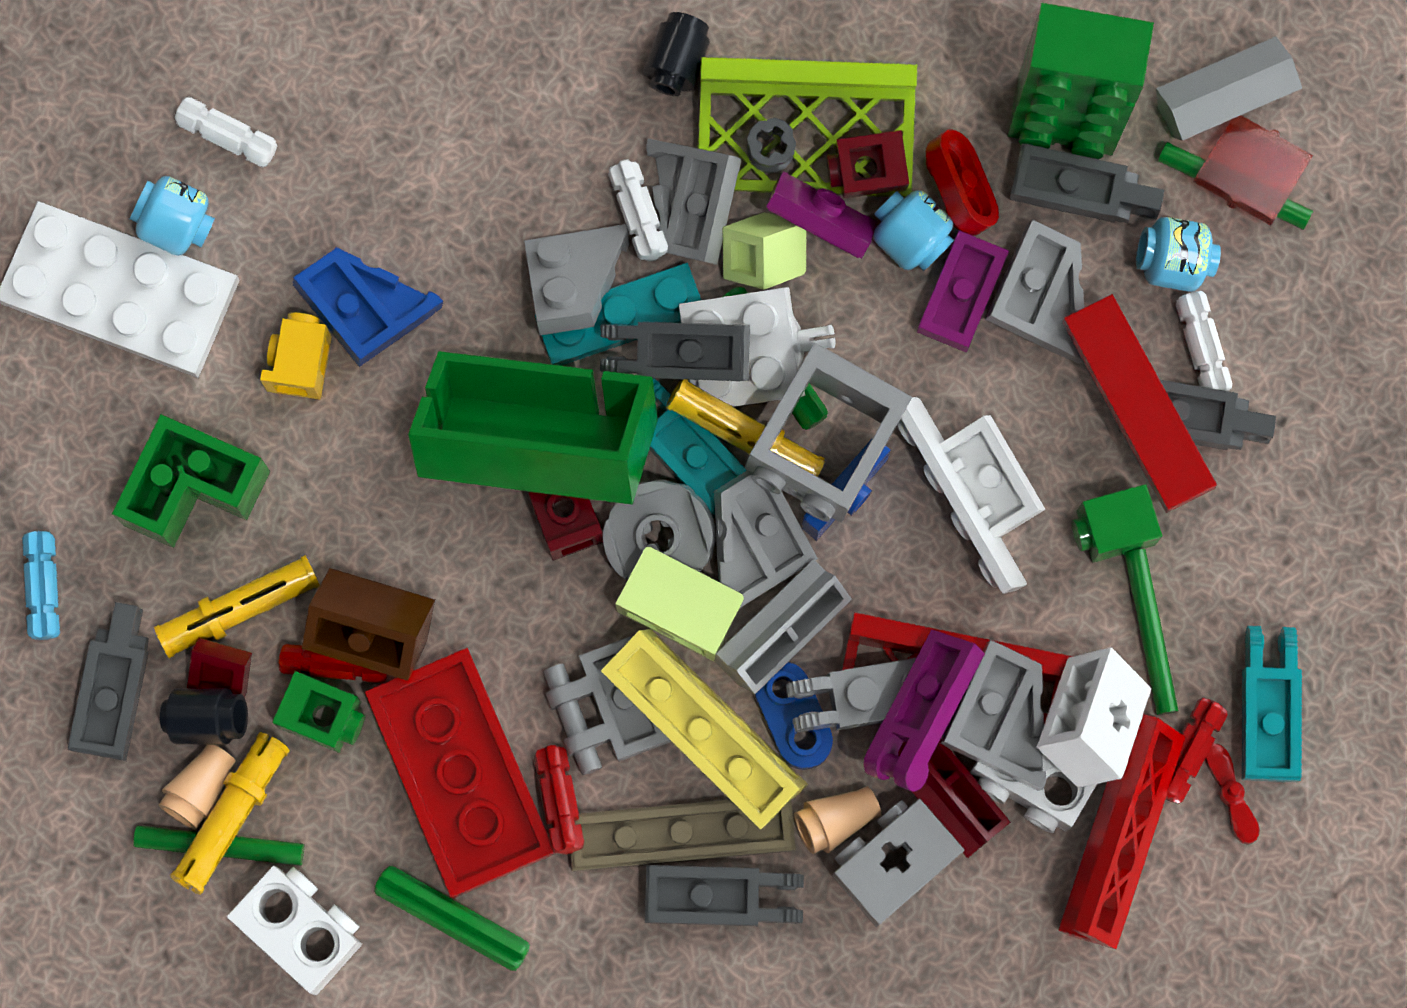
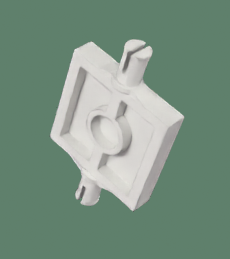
(775, 343)

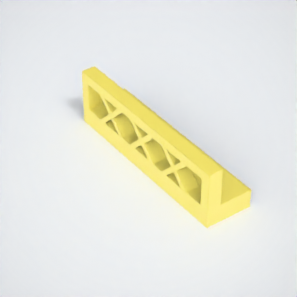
(704, 727)

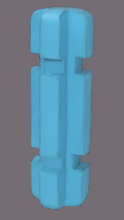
(41, 585)

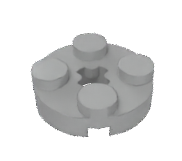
(676, 508)

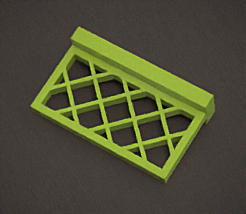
(810, 81)

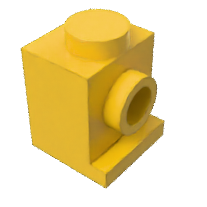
(298, 357)

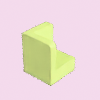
(763, 251)

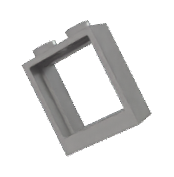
(850, 386)

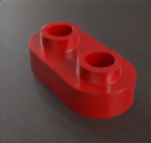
(962, 182)

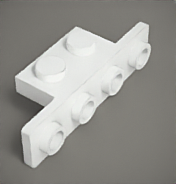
(980, 483)

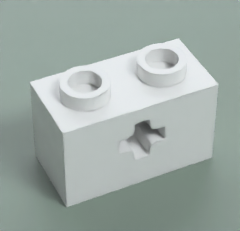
(1094, 717)

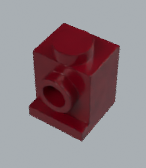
(886, 153)
(570, 533)

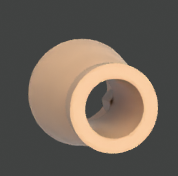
(197, 787)
(835, 818)

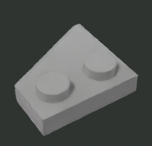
(756, 538)

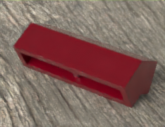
(959, 801)

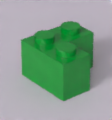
(178, 470)

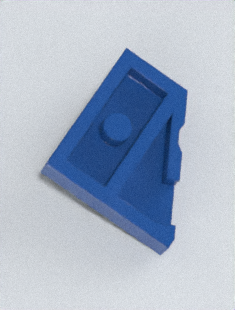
(363, 304)

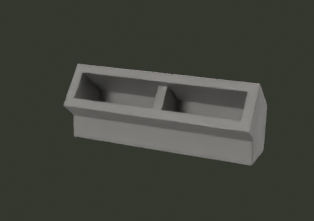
(1227, 89)
(782, 627)

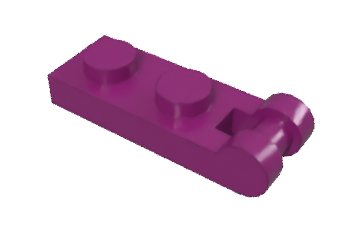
(922, 710)

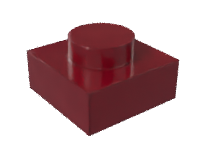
(219, 667)

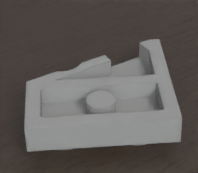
(693, 197)
(573, 275)
(1041, 290)
(1002, 716)

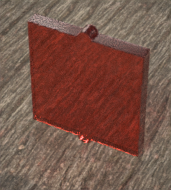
(1253, 169)

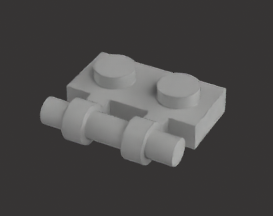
(623, 721)

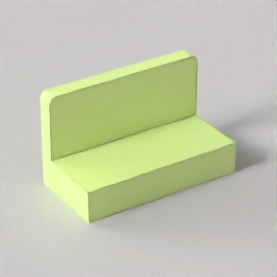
(679, 603)

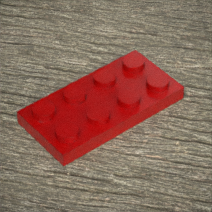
(460, 773)

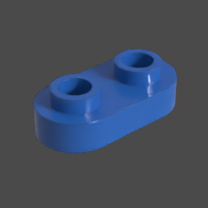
(779, 715)

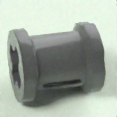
(765, 130)

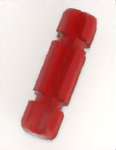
(294, 658)
(1207, 717)
(559, 799)

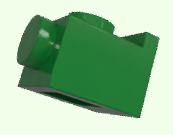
(303, 701)

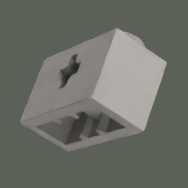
(928, 849)

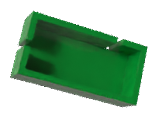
(1079, 80)
(533, 427)

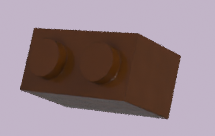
(368, 624)

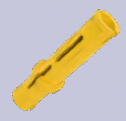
(735, 426)
(176, 635)
(242, 793)

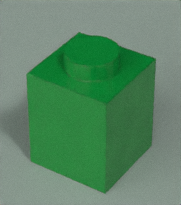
(1116, 524)

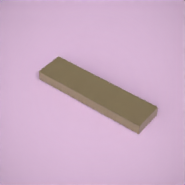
(677, 835)

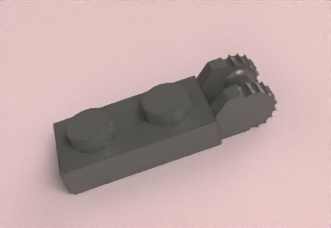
(682, 350)
(715, 896)

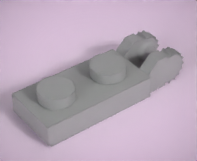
(856, 695)

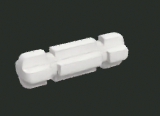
(225, 131)
(638, 210)
(1203, 341)

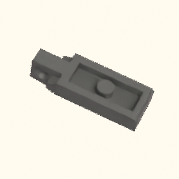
(1082, 186)
(1218, 417)
(111, 687)

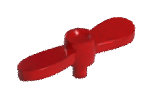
(1232, 795)

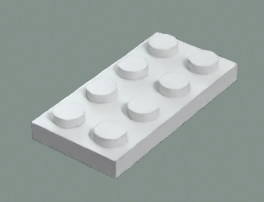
(117, 289)

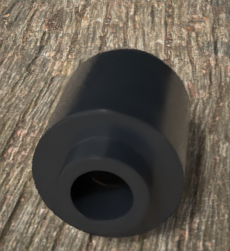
(677, 54)
(204, 716)

